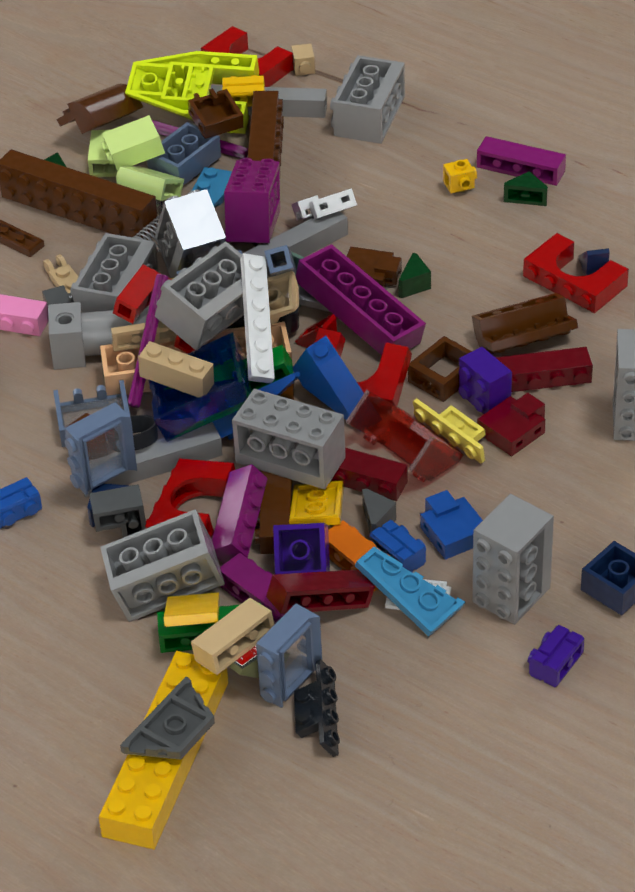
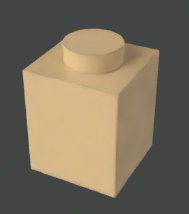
(303, 59)

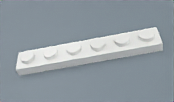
(257, 318)

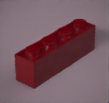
(549, 368)
(372, 473)
(320, 590)

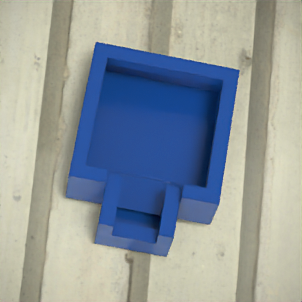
(449, 523)

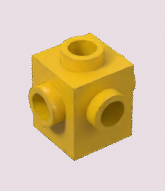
(459, 176)

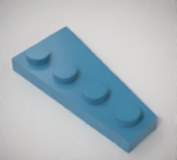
(215, 182)
(419, 600)

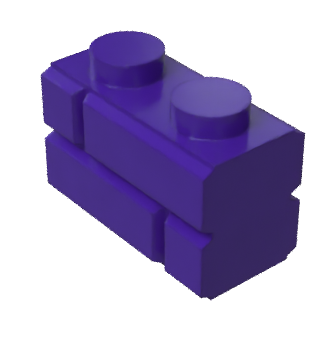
(556, 655)

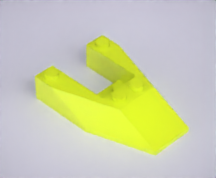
(175, 79)

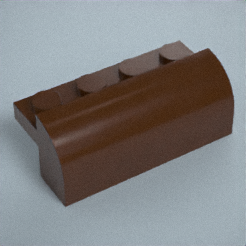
(100, 108)
(523, 323)

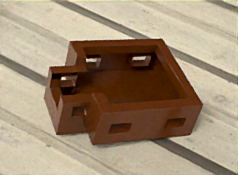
(215, 113)
(377, 264)

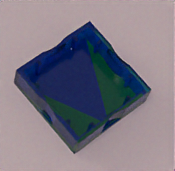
(181, 413)

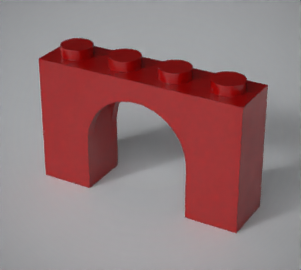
(272, 65)
(587, 291)
(137, 297)
(391, 372)
(189, 480)

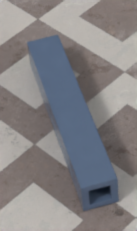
(276, 257)

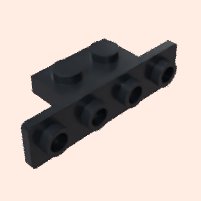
(317, 709)

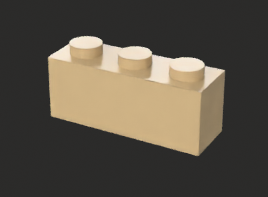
(176, 369)
(232, 636)

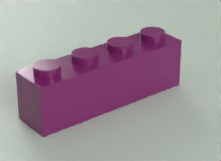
(518, 159)
(238, 513)
(247, 580)

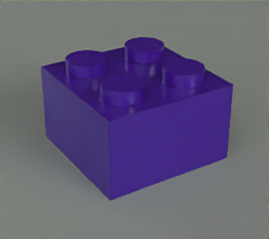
(483, 380)
(301, 548)

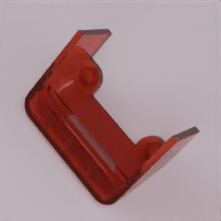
(404, 436)

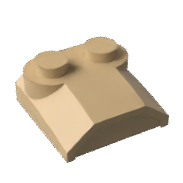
(283, 295)

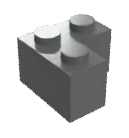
(118, 509)

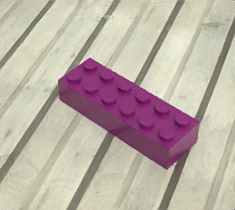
(358, 300)

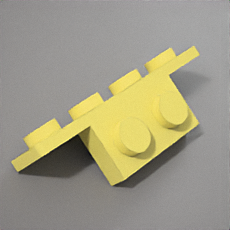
(455, 427)

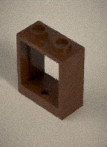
(422, 376)

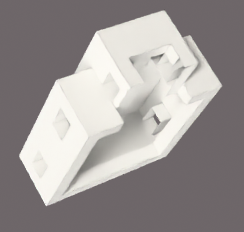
(323, 206)

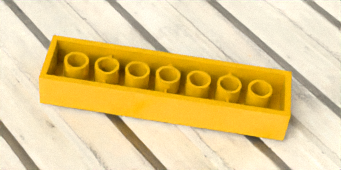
(150, 785)

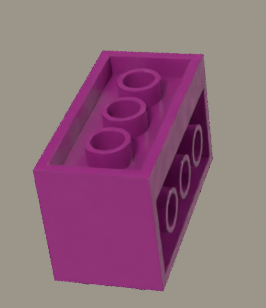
(252, 201)

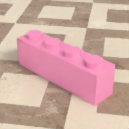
(23, 315)

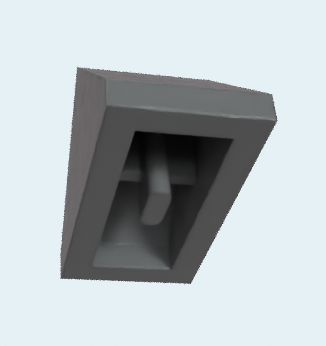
(377, 509)

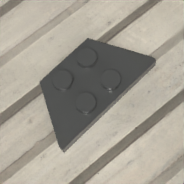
(172, 725)

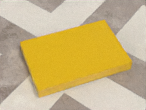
(316, 504)
(192, 609)

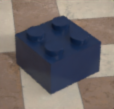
(611, 578)

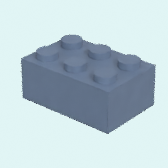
(186, 153)

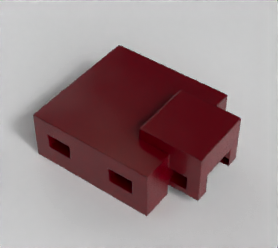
(514, 423)

